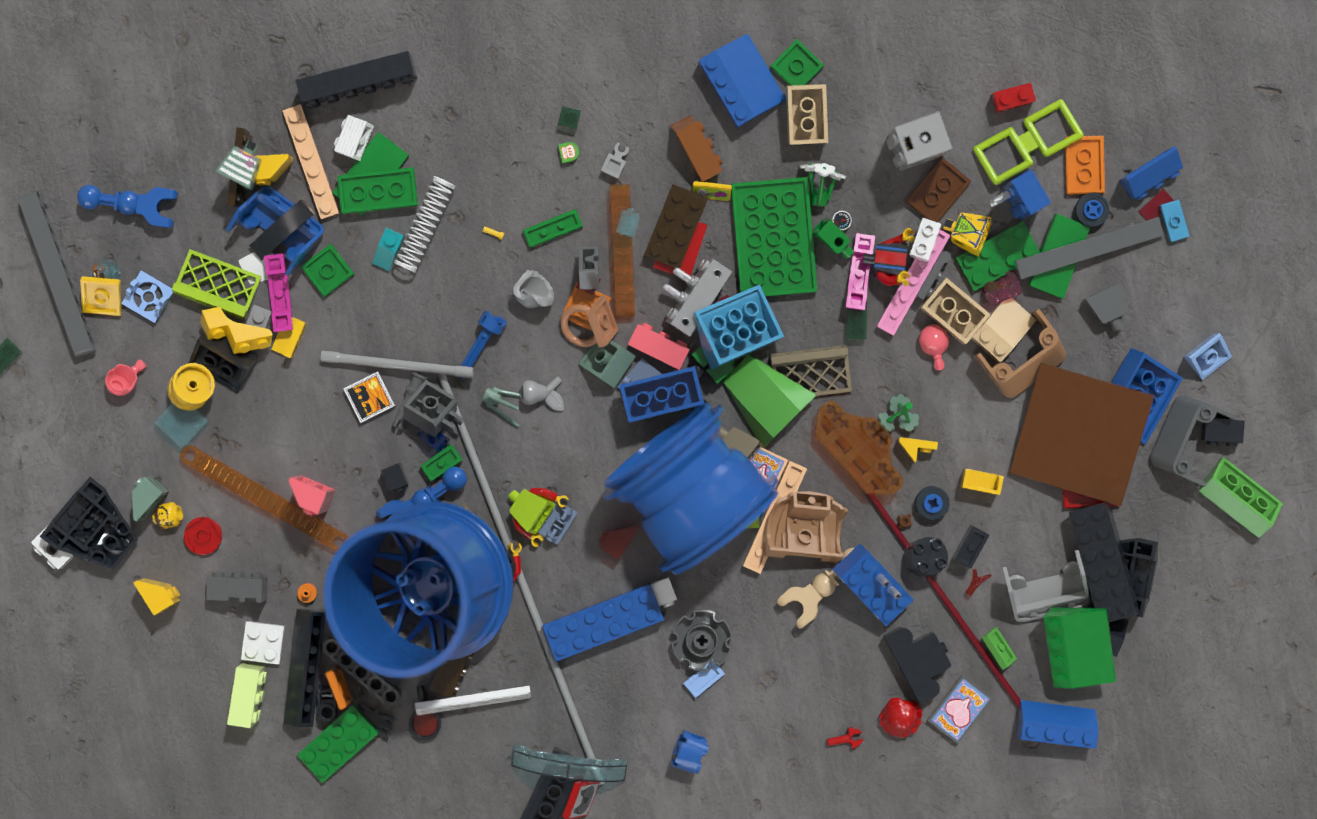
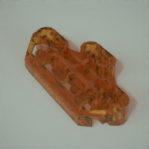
(863, 447)

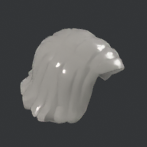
(533, 290)

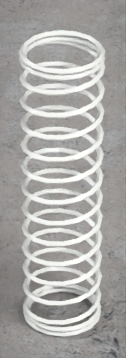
(413, 268)

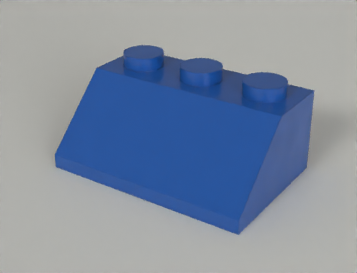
(1152, 174)

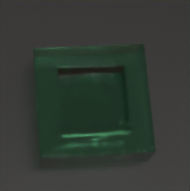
(569, 118)

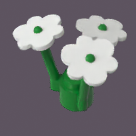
(820, 195)

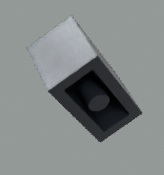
(1223, 430)

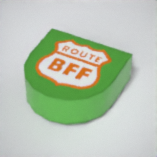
(568, 151)

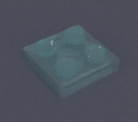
(181, 424)

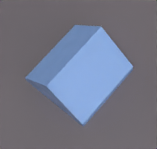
(1208, 355)

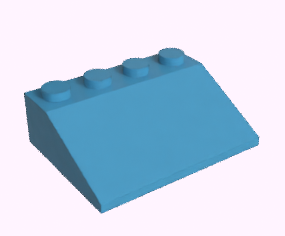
(736, 327)

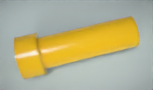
(499, 235)

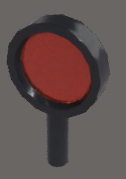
(426, 725)

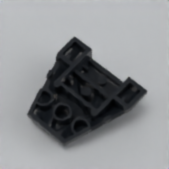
(91, 527)

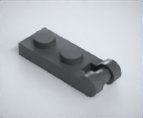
(934, 275)

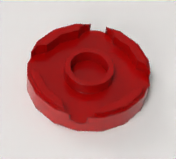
(203, 535)

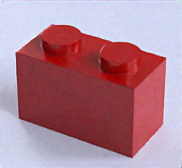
(1013, 97)

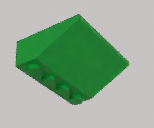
(1079, 647)

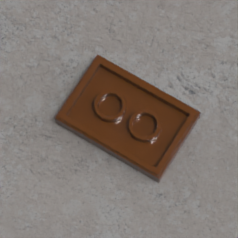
(938, 190)

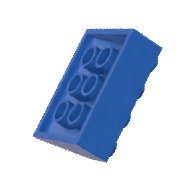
(742, 80)
(1151, 377)

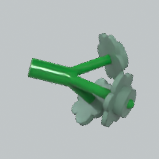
(901, 406)

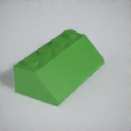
(1241, 497)

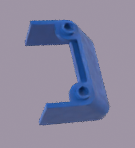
(264, 209)

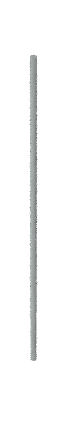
(521, 579)

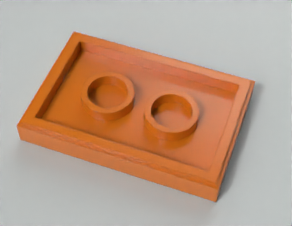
(1085, 166)
(339, 687)

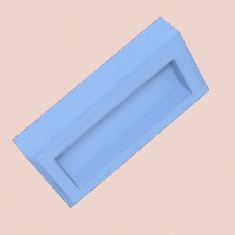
(703, 679)

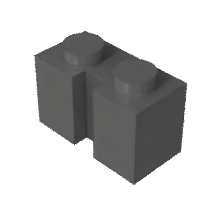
(589, 267)

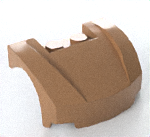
(805, 526)

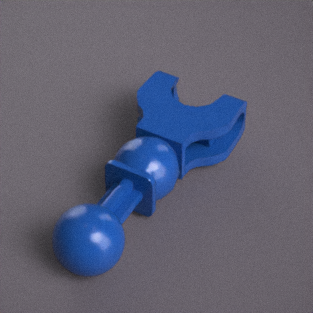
(130, 203)
(453, 479)

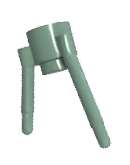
(493, 397)

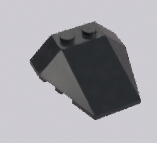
(1141, 561)

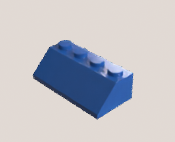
(1057, 724)

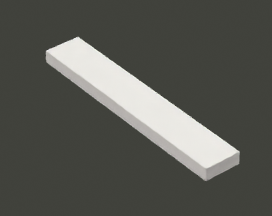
(472, 700)

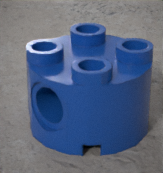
(689, 752)

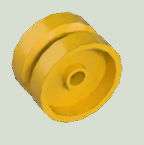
(198, 378)

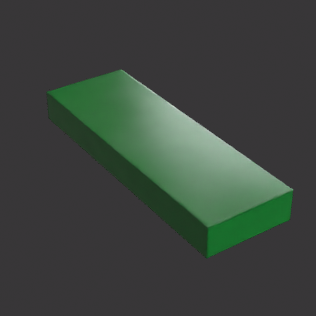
(552, 228)

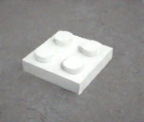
(262, 642)

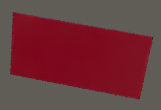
(1152, 208)

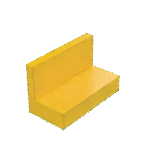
(288, 341)

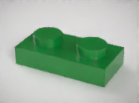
(441, 462)

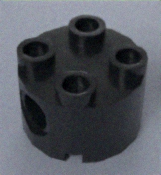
(926, 556)

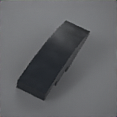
(282, 229)

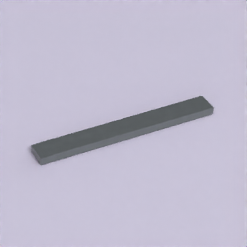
(1089, 248)

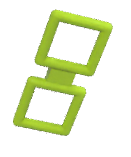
(1028, 142)

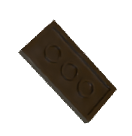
(235, 194)
(675, 226)

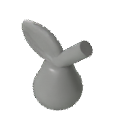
(533, 392)

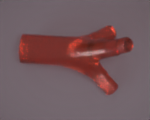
(976, 582)

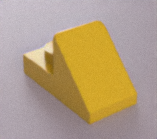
(911, 446)

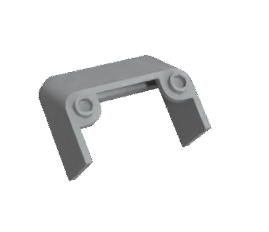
(1035, 598)

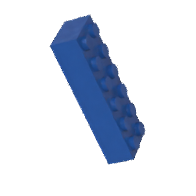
(603, 622)

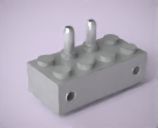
(698, 295)

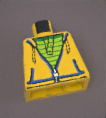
(969, 231)

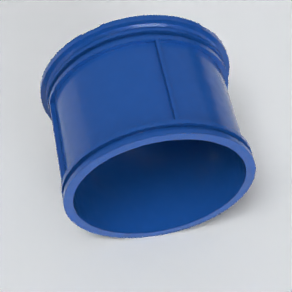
(425, 587)

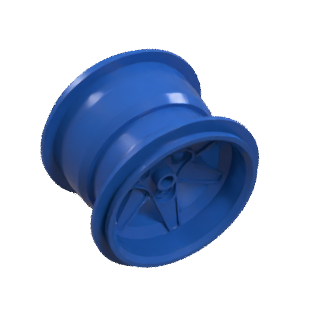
(691, 489)

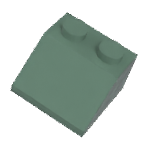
(607, 362)
(146, 496)

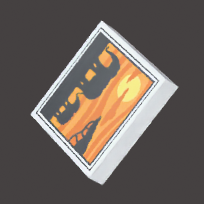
(369, 397)

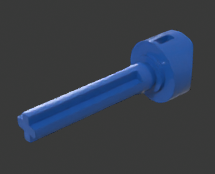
(490, 325)

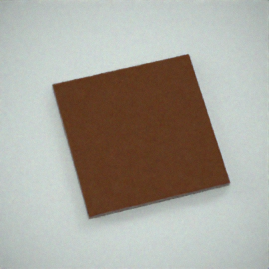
(1081, 434)

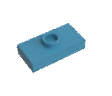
(1174, 220)

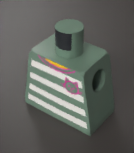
(241, 165)

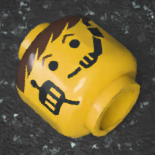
(167, 515)

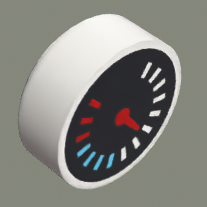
(842, 220)

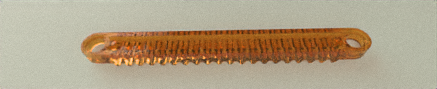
(263, 497)

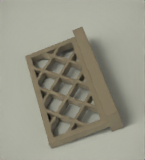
(815, 355)

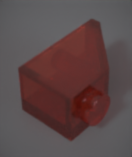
(617, 540)

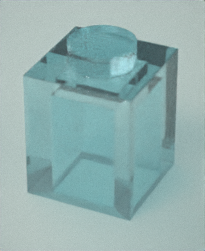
(628, 222)

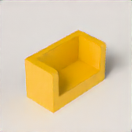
(981, 481)

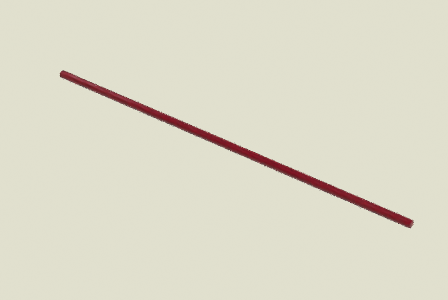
(949, 605)

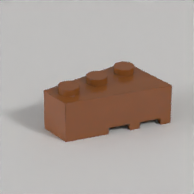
(697, 147)

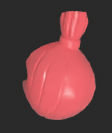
(934, 342)
(123, 378)

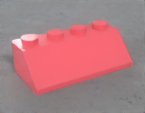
(311, 495)

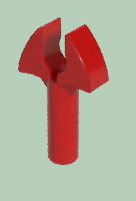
(846, 738)

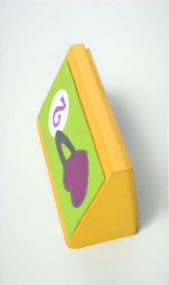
(712, 190)

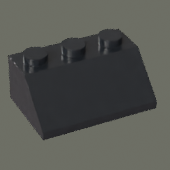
(223, 364)

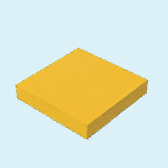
(101, 296)

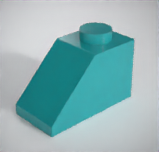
(388, 249)

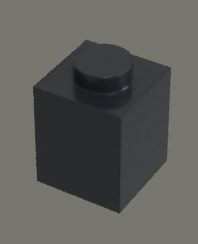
(395, 478)

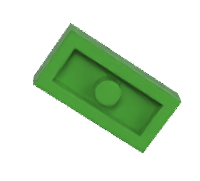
(999, 648)

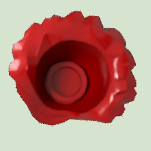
(900, 717)

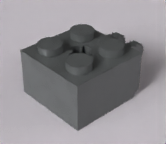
(432, 409)

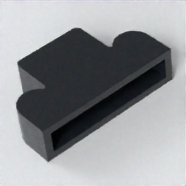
(919, 660)

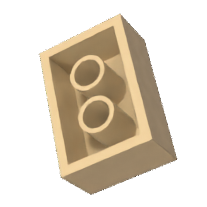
(807, 114)
(955, 311)

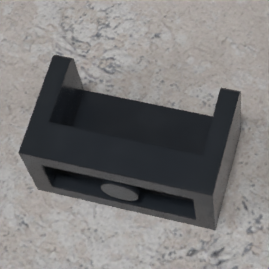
(970, 546)

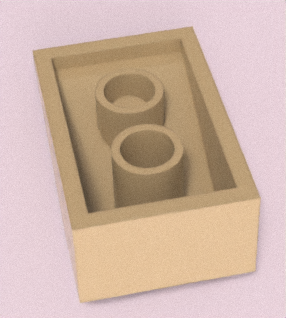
(1003, 329)

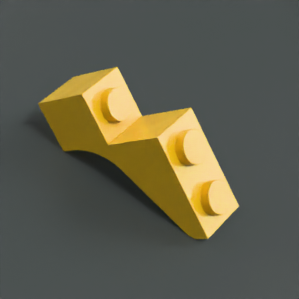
(240, 336)

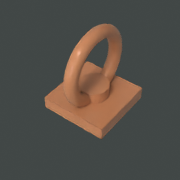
(600, 321)

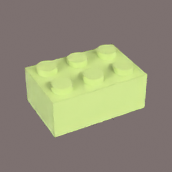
(246, 695)

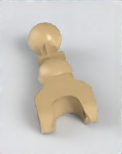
(809, 596)

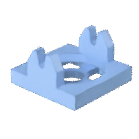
(161, 304)

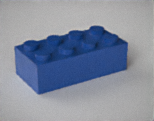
(661, 394)

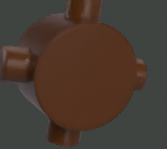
(904, 520)

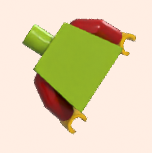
(532, 509)

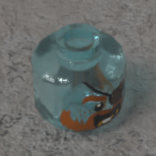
(105, 269)

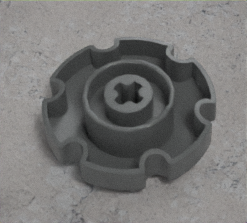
(715, 631)

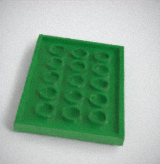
(774, 236)

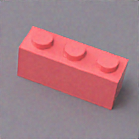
(659, 346)

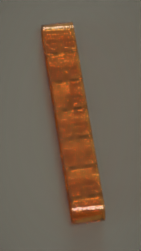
(622, 254)

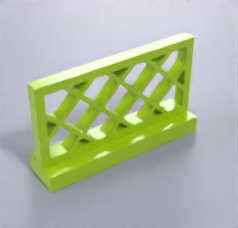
(208, 299)

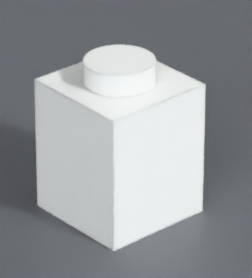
(664, 592)

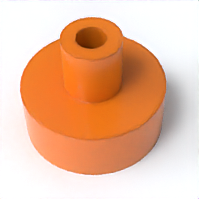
(312, 592)

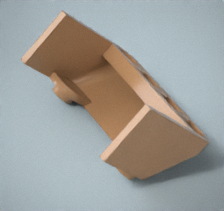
(1014, 382)

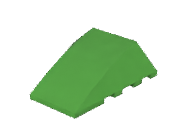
(765, 397)

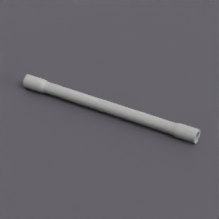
(457, 371)

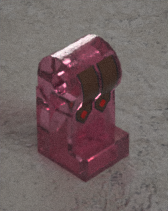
(1002, 289)

